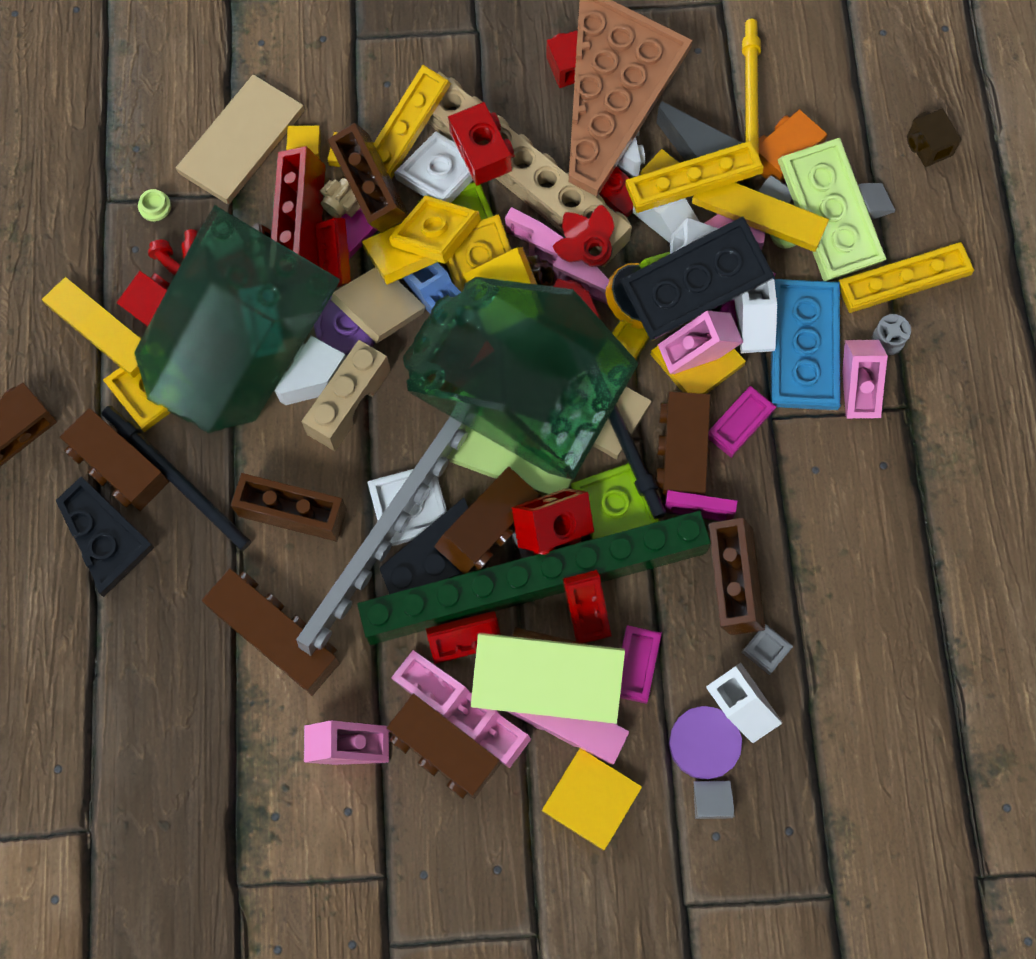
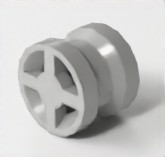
(895, 327)

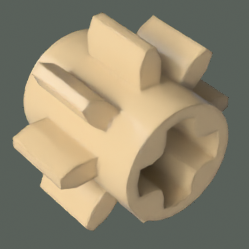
(339, 198)

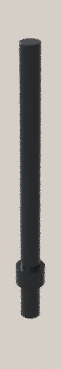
(133, 436)
(645, 482)

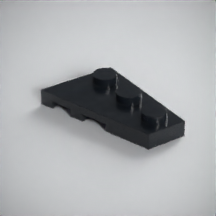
(103, 535)
(419, 560)

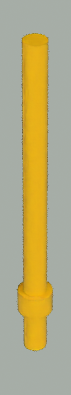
(751, 49)

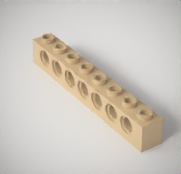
(542, 169)

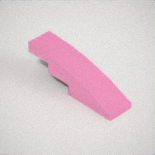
(541, 243)
(454, 703)
(595, 737)

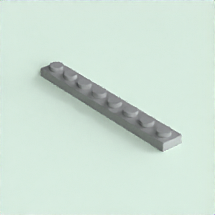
(377, 543)

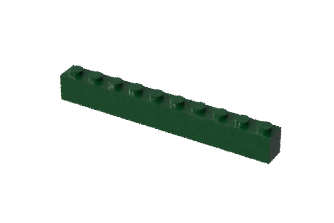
(532, 577)

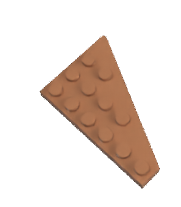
(618, 79)

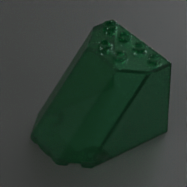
(229, 324)
(521, 369)

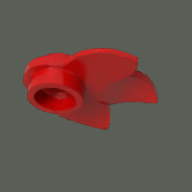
(584, 234)

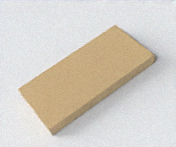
(240, 139)

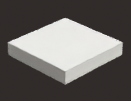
(435, 169)
(422, 516)

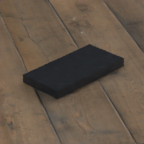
(697, 278)

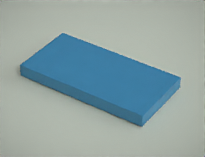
(807, 345)

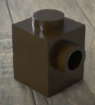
(933, 137)

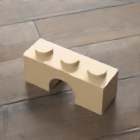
(334, 409)

